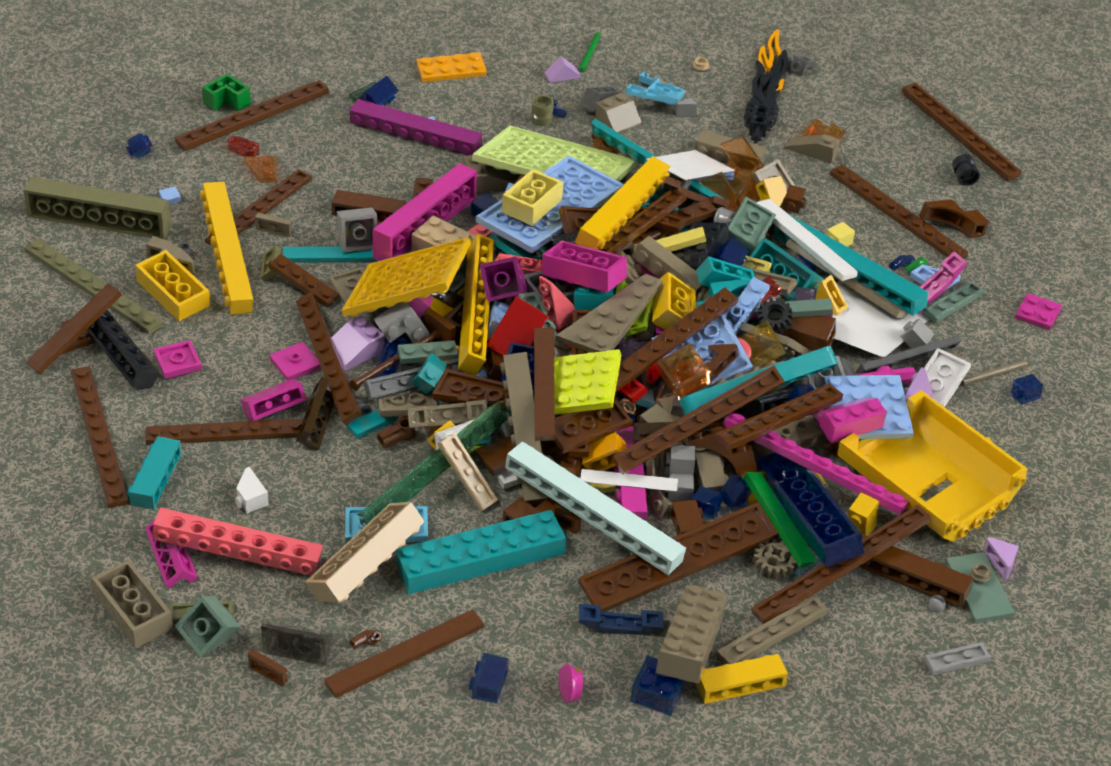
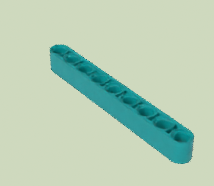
(789, 370)

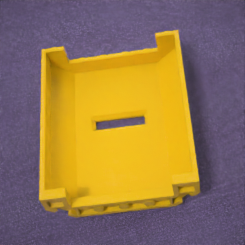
(940, 450)

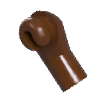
(366, 637)

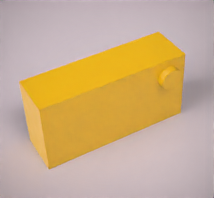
(172, 285)

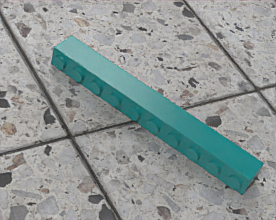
(881, 280)

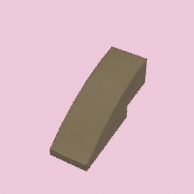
(158, 245)

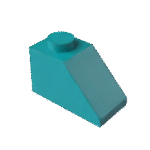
(429, 373)

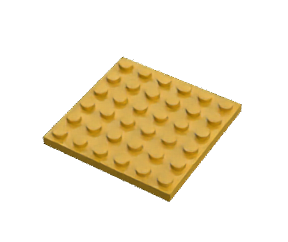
(407, 277)

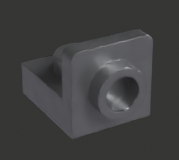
(800, 64)

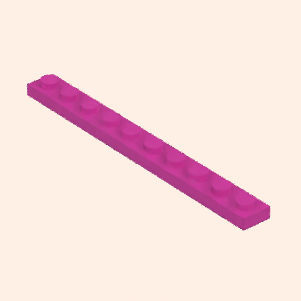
(825, 467)

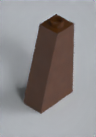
(811, 331)

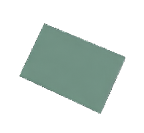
(750, 223)

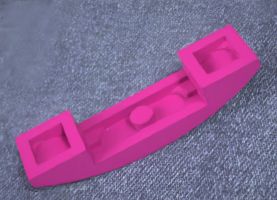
(945, 276)

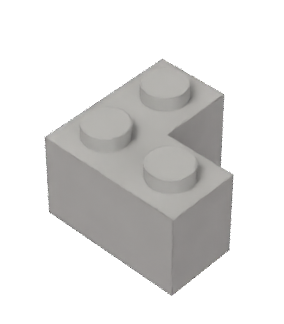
(401, 319)
(681, 467)

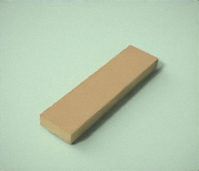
(467, 471)

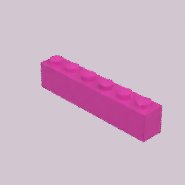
(631, 497)

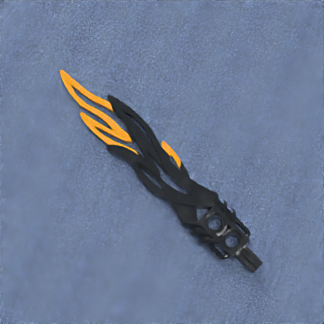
(763, 111)

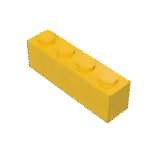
(742, 678)

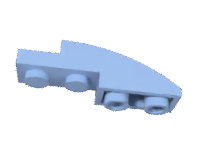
(747, 304)

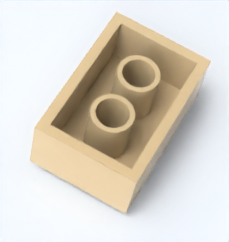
(438, 232)

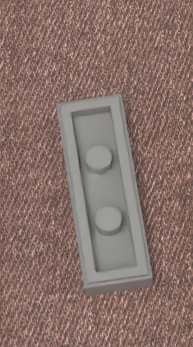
(957, 658)

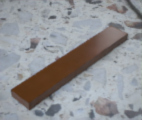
(74, 328)

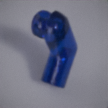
(557, 111)
(901, 261)

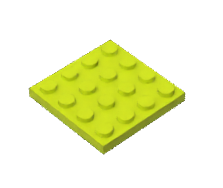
(586, 381)

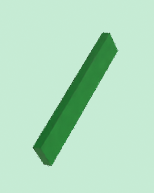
(779, 518)

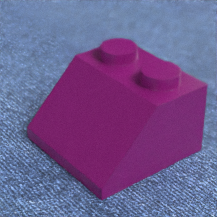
(503, 279)

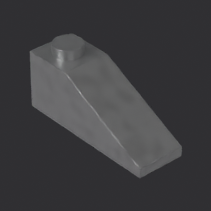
(596, 94)

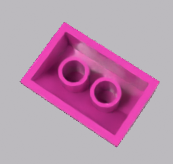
(851, 417)

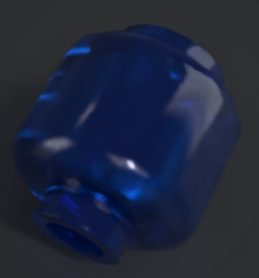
(139, 145)

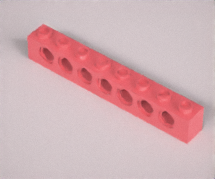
(237, 541)

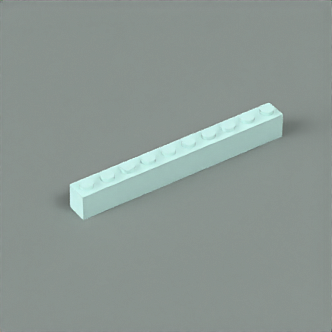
(595, 508)

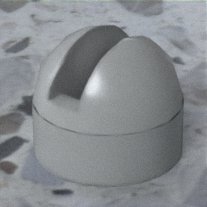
(937, 603)

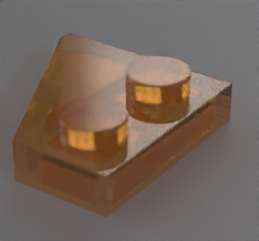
(263, 168)

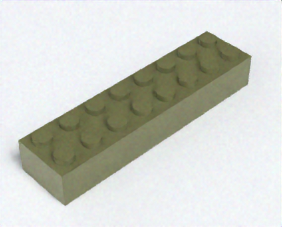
(97, 208)

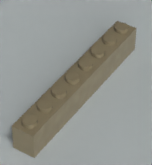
(522, 419)

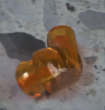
(598, 144)

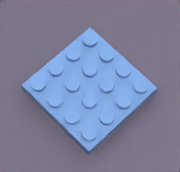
(718, 333)
(889, 393)

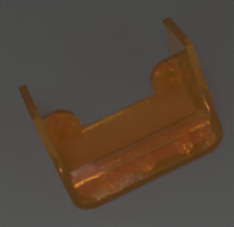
(745, 162)

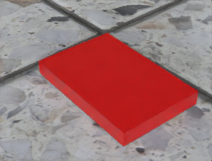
(517, 326)

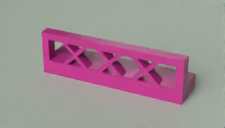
(178, 559)

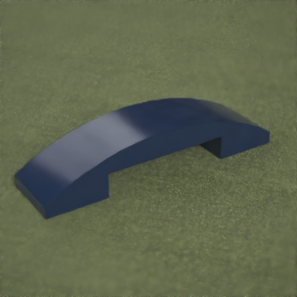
(620, 623)

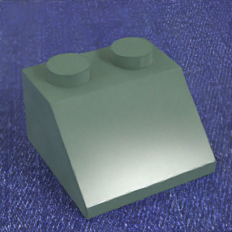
(207, 625)

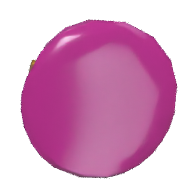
(570, 683)

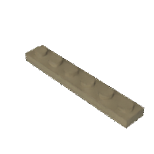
(772, 631)

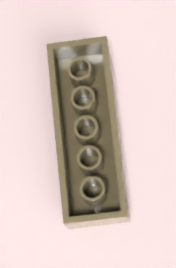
(692, 634)

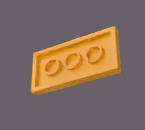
(451, 67)

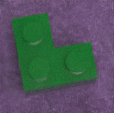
(226, 91)

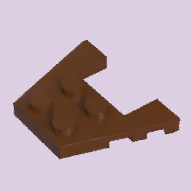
(693, 198)

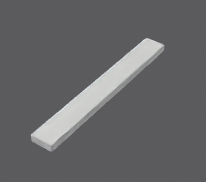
(809, 242)

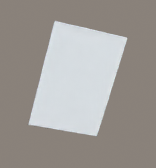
(693, 165)

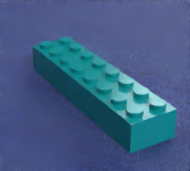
(480, 551)

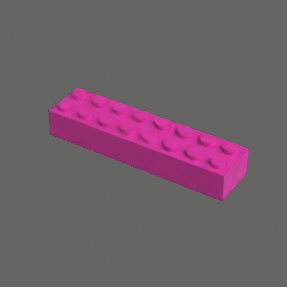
(441, 199)

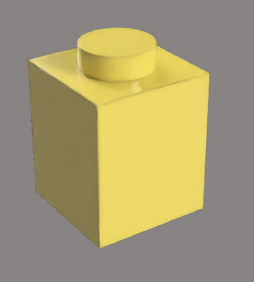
(842, 234)

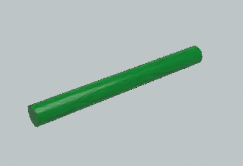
(591, 48)

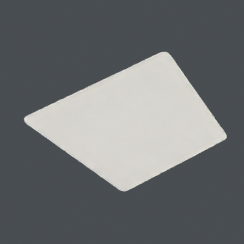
(869, 325)

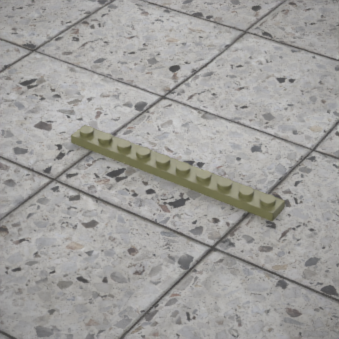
(92, 285)

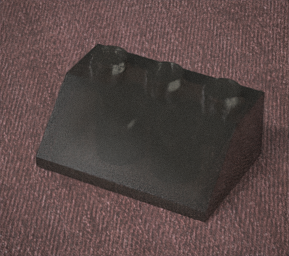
(296, 642)

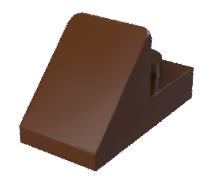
(722, 357)

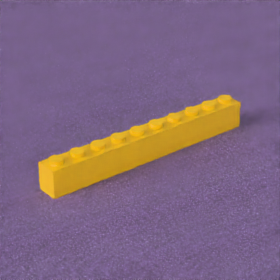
(623, 204)
(227, 248)
(475, 308)

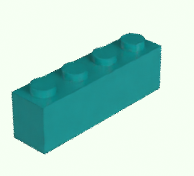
(154, 472)

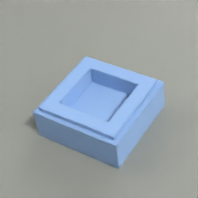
(170, 194)

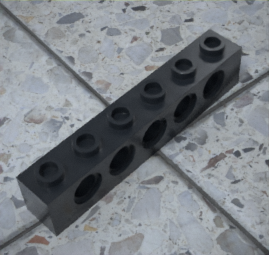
(123, 351)

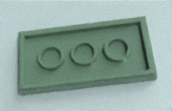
(986, 600)

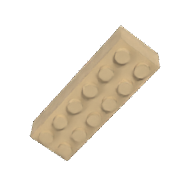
(365, 552)

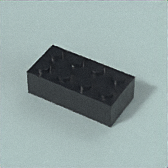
(716, 236)

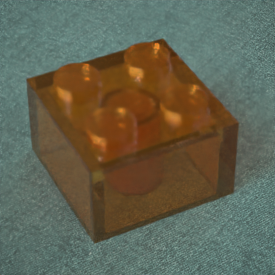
(684, 372)

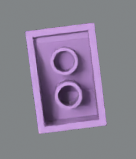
(358, 342)

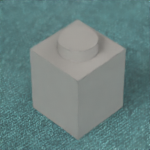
(916, 334)

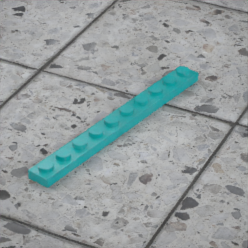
(638, 153)

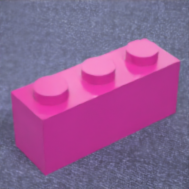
(273, 399)

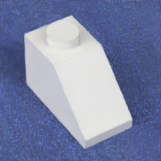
(251, 492)

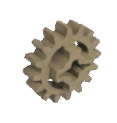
(774, 559)

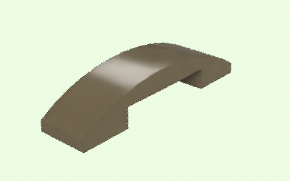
(441, 414)

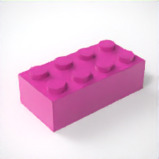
(584, 266)

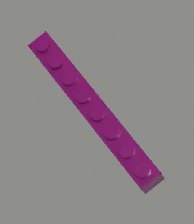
(415, 127)

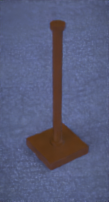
(439, 329)

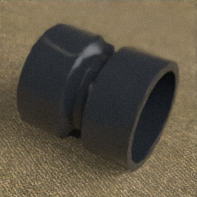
(965, 169)

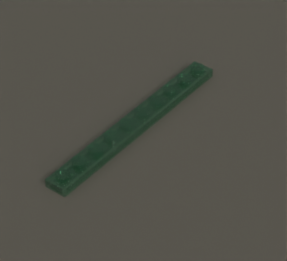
(437, 463)

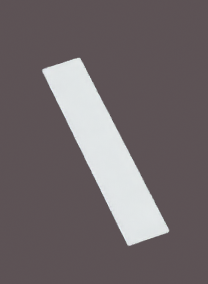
(629, 480)

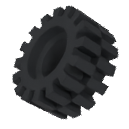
(777, 306)

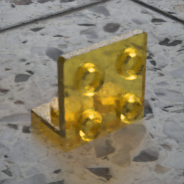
(763, 344)

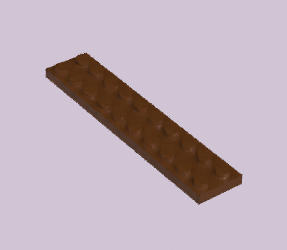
(704, 548)

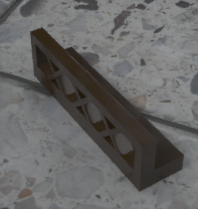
(312, 415)

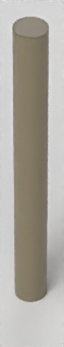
(994, 372)

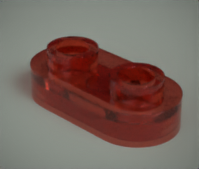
(243, 146)

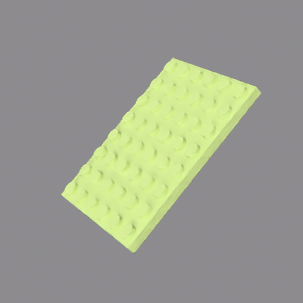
(527, 150)

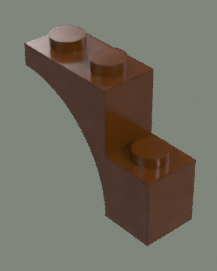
(948, 212)
(740, 457)
(521, 508)

